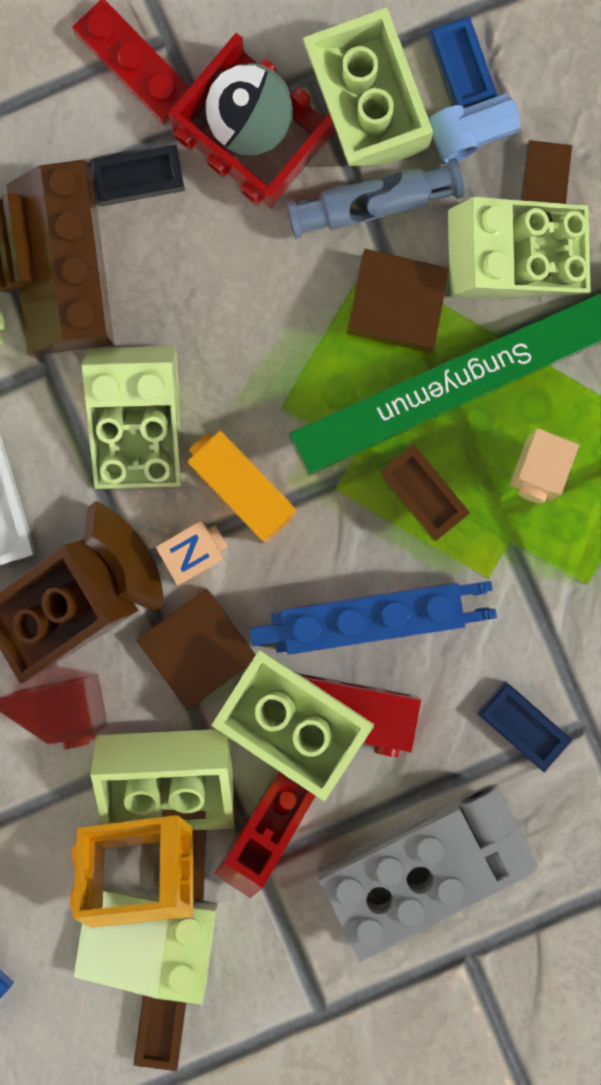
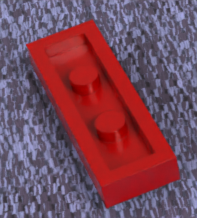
(131, 59)

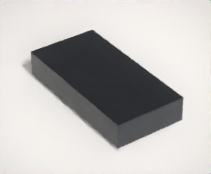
(138, 175)

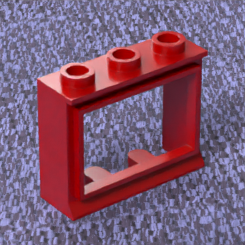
(220, 159)

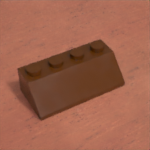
(69, 298)

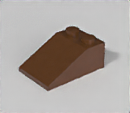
(59, 609)

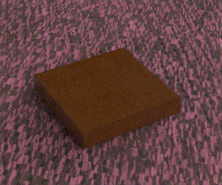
(398, 301)
(197, 649)

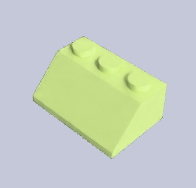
(369, 90)
(292, 725)
(161, 771)

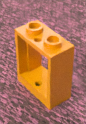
(241, 485)
(175, 871)

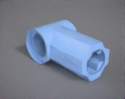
(461, 130)

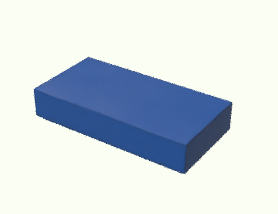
(462, 63)

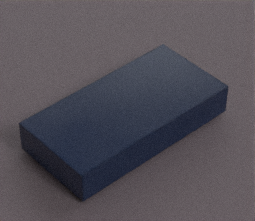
(524, 726)

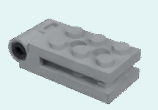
(469, 855)

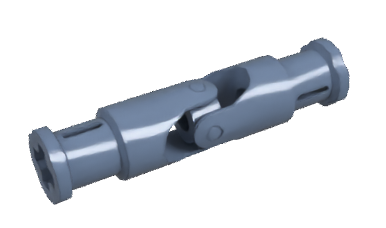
(394, 194)

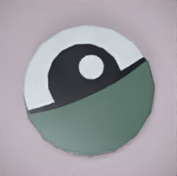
(249, 109)

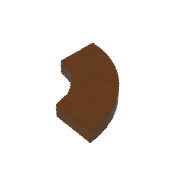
(126, 555)

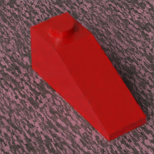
(391, 712)
(264, 835)

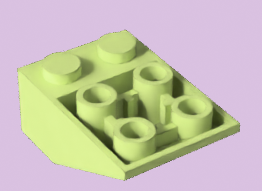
(518, 254)
(133, 416)

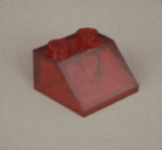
(59, 711)

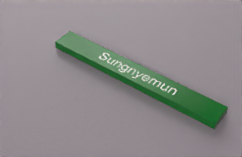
(448, 386)

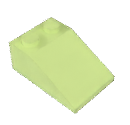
(150, 957)

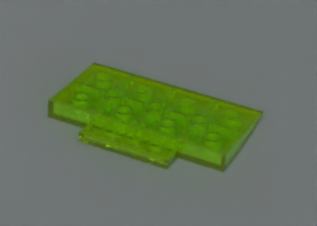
(468, 447)

